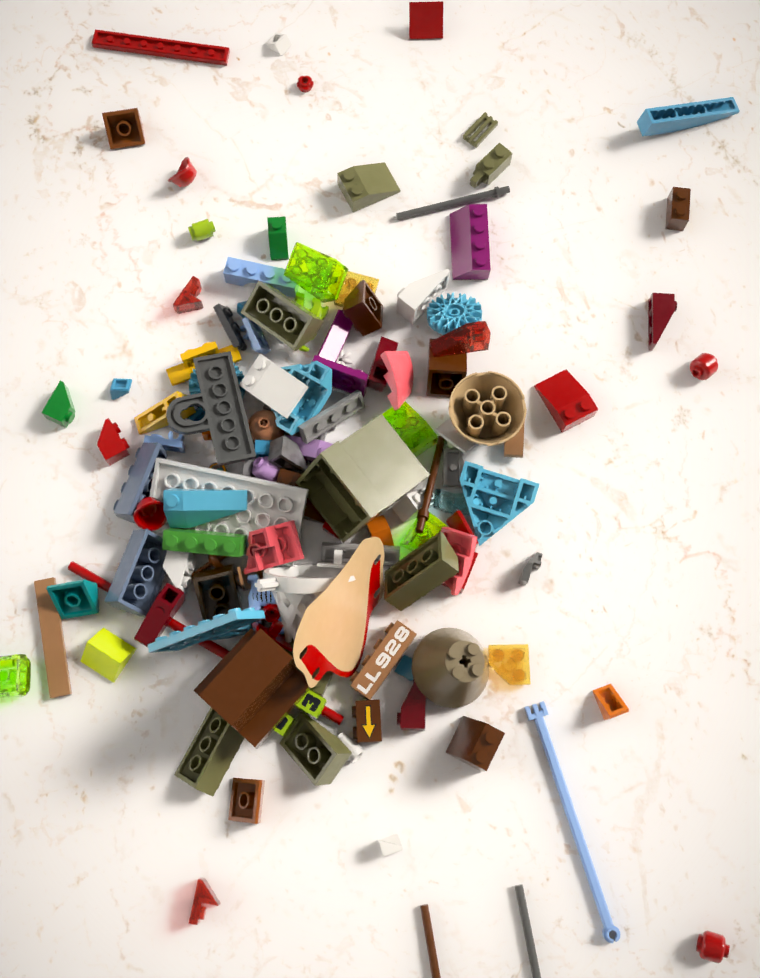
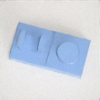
(256, 336)
(170, 444)

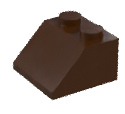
(363, 309)

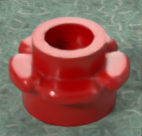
(305, 87)
(270, 616)

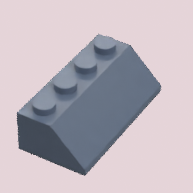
(139, 480)
(138, 574)

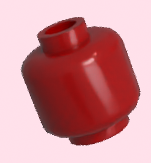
(704, 366)
(712, 947)

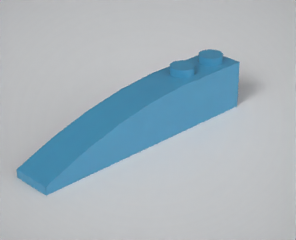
(685, 116)

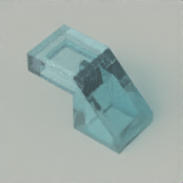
(450, 502)

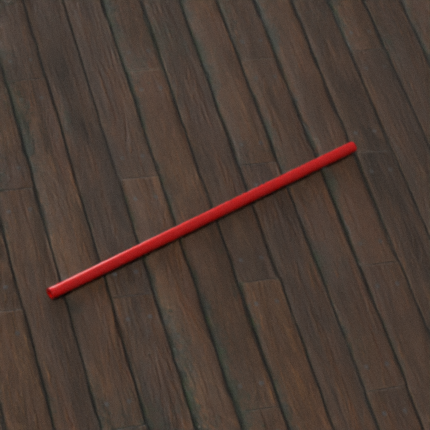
(177, 626)

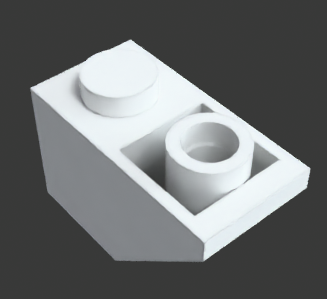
(410, 504)
(180, 568)

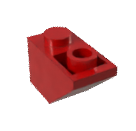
(110, 443)

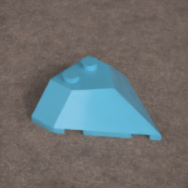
(319, 380)
(494, 498)

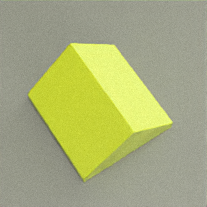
(107, 654)

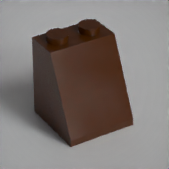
(444, 373)
(475, 743)

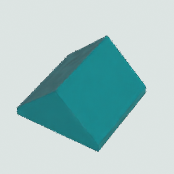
(75, 598)

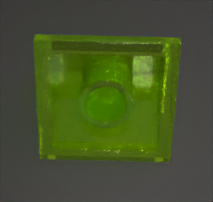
(413, 540)

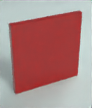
(426, 20)
(274, 632)

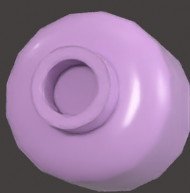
(264, 469)

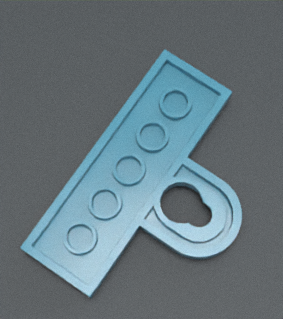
(221, 627)

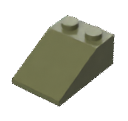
(366, 185)
(315, 750)

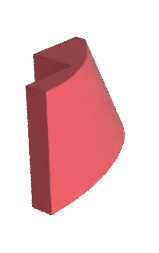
(398, 376)
(273, 547)
(464, 547)

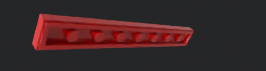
(160, 47)

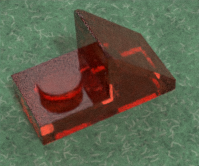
(187, 299)
(202, 895)

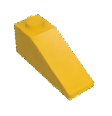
(155, 416)

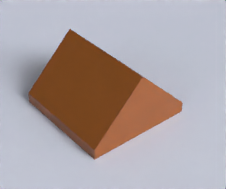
(124, 128)
(246, 800)

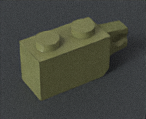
(491, 166)

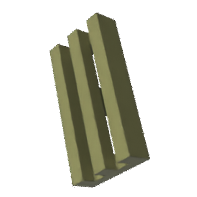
(488, 120)

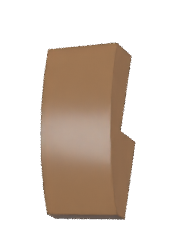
(515, 445)

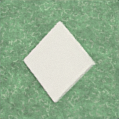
(454, 439)
(337, 561)

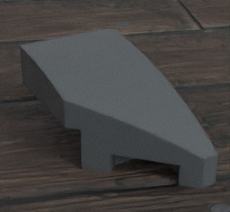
(534, 562)

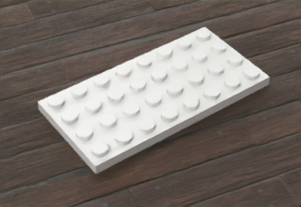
(267, 501)

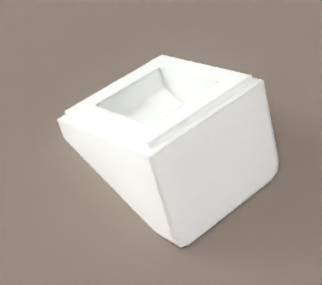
(279, 43)

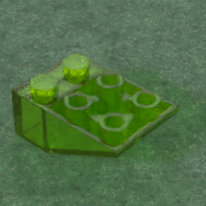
(316, 272)
(411, 428)

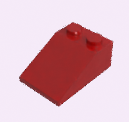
(566, 400)

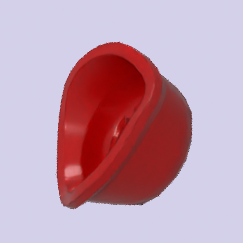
(185, 174)
(149, 514)

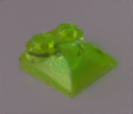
(14, 675)

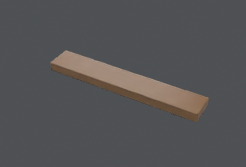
(52, 641)

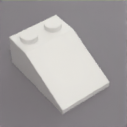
(415, 298)
(273, 386)

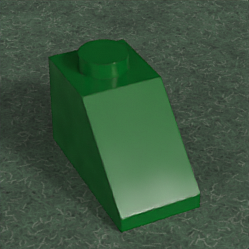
(278, 238)
(60, 406)

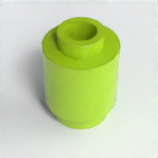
(201, 230)

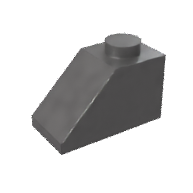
(286, 455)

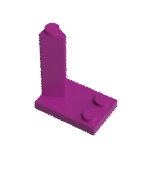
(343, 377)

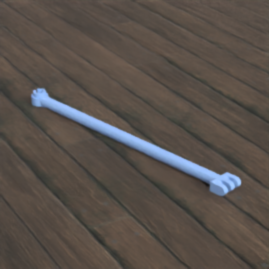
(573, 820)

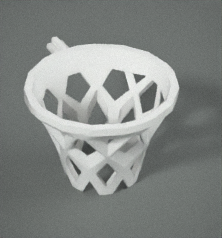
(292, 591)

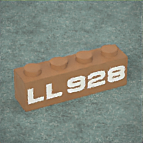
(383, 660)

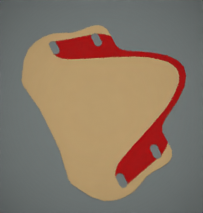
(338, 619)

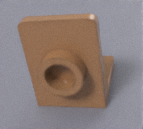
(241, 578)

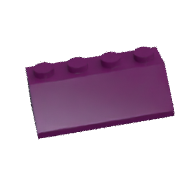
(470, 243)

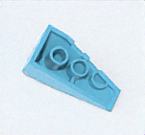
(198, 506)

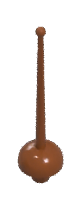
(214, 560)

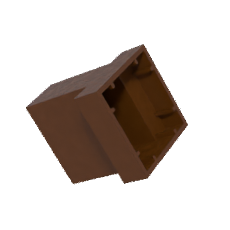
(254, 686)

